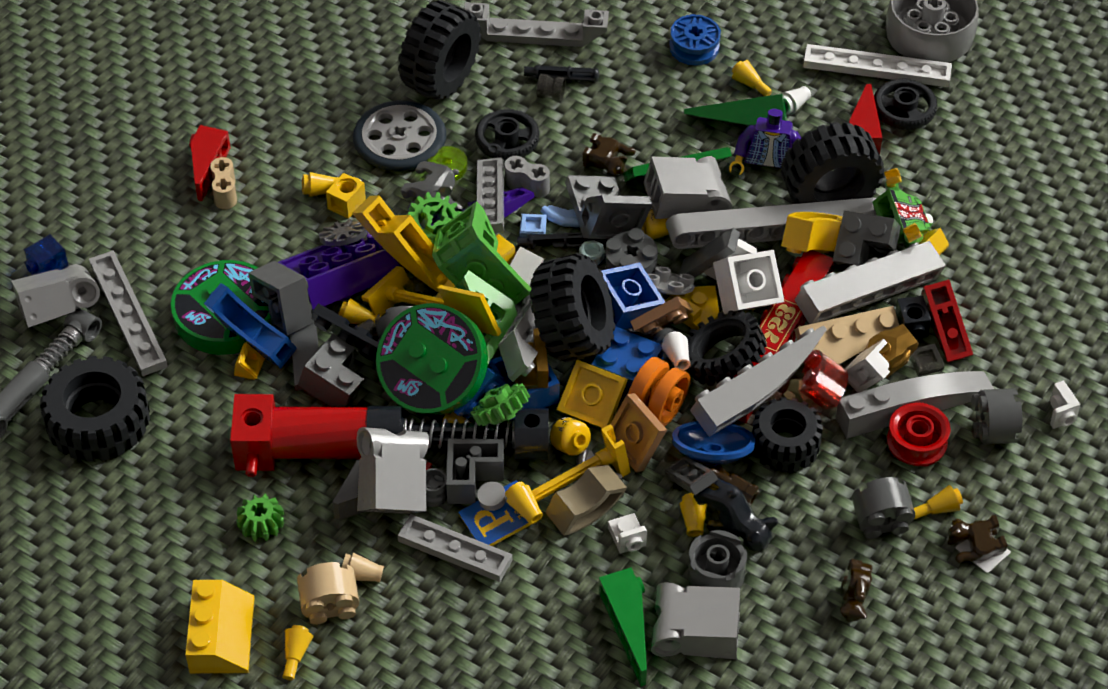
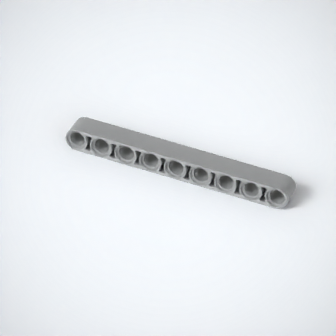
(754, 224)

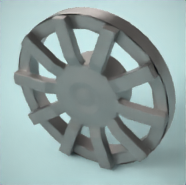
(342, 233)

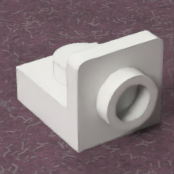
(1064, 405)
(627, 533)

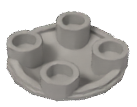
(671, 283)

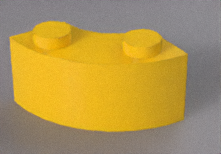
(811, 232)

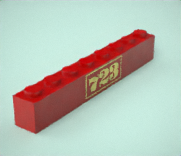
(782, 318)

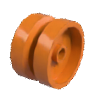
(661, 388)

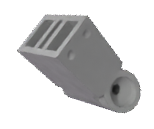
(685, 186)
(55, 293)
(392, 471)
(696, 621)

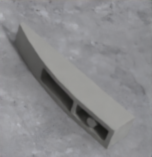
(753, 385)

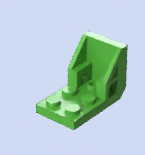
(472, 245)
(500, 305)

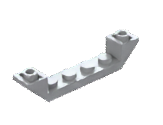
(539, 32)
(515, 351)

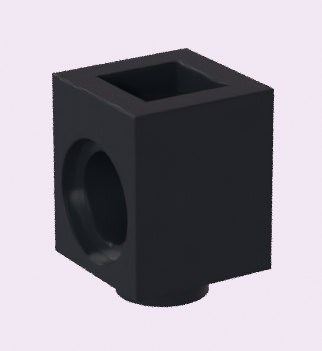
(914, 315)

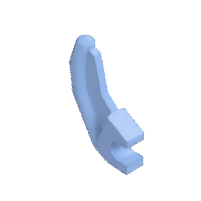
(560, 216)

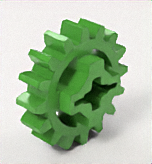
(423, 213)
(500, 404)

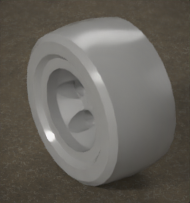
(955, 16)

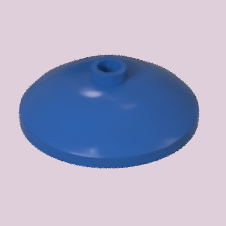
(719, 449)

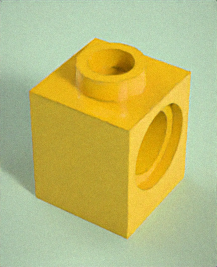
(345, 195)

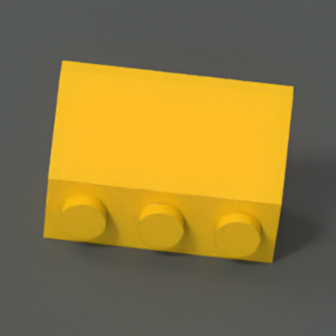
(219, 628)

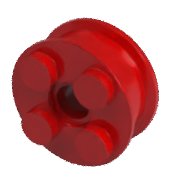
(919, 448)

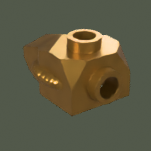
(899, 346)

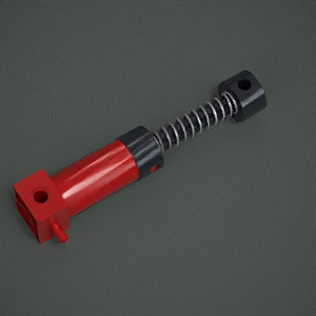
(270, 432)

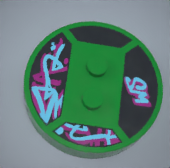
(196, 322)
(432, 359)

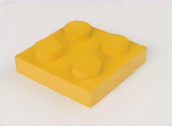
(592, 394)

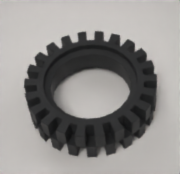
(717, 330)

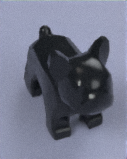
(736, 515)

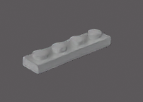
(455, 548)

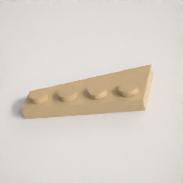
(851, 334)

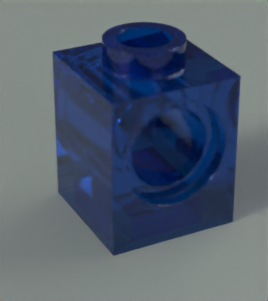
(45, 256)

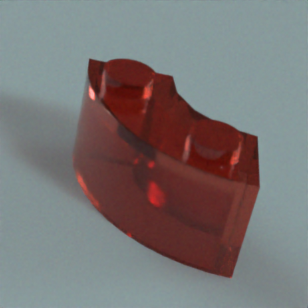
(823, 380)

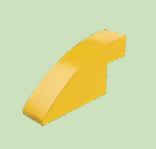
(401, 239)

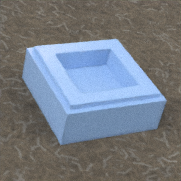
(532, 224)

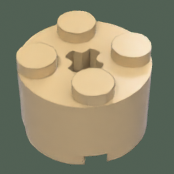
(328, 592)

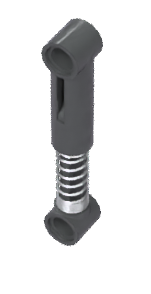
(13, 397)

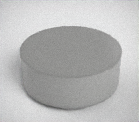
(491, 496)

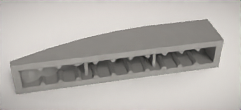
(874, 407)

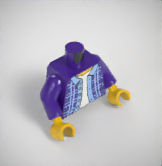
(765, 141)

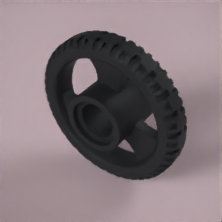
(904, 104)
(507, 134)

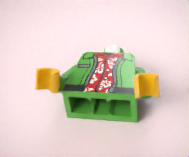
(904, 209)

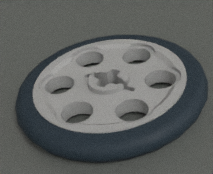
(398, 135)

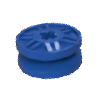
(694, 39)

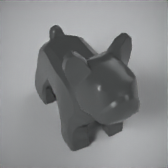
(439, 179)

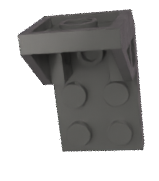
(602, 209)

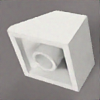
(748, 281)

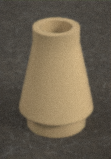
(363, 568)

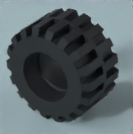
(787, 417)

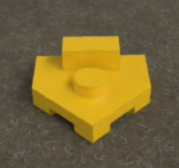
(703, 303)

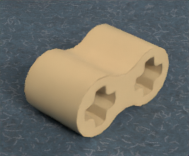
(223, 183)

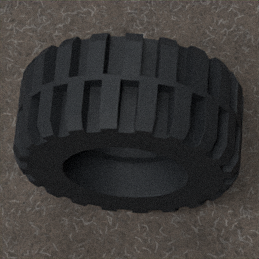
(439, 49)
(838, 147)
(572, 307)
(98, 435)

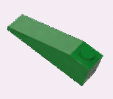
(741, 111)
(623, 601)

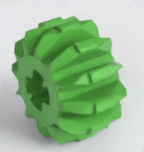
(260, 517)

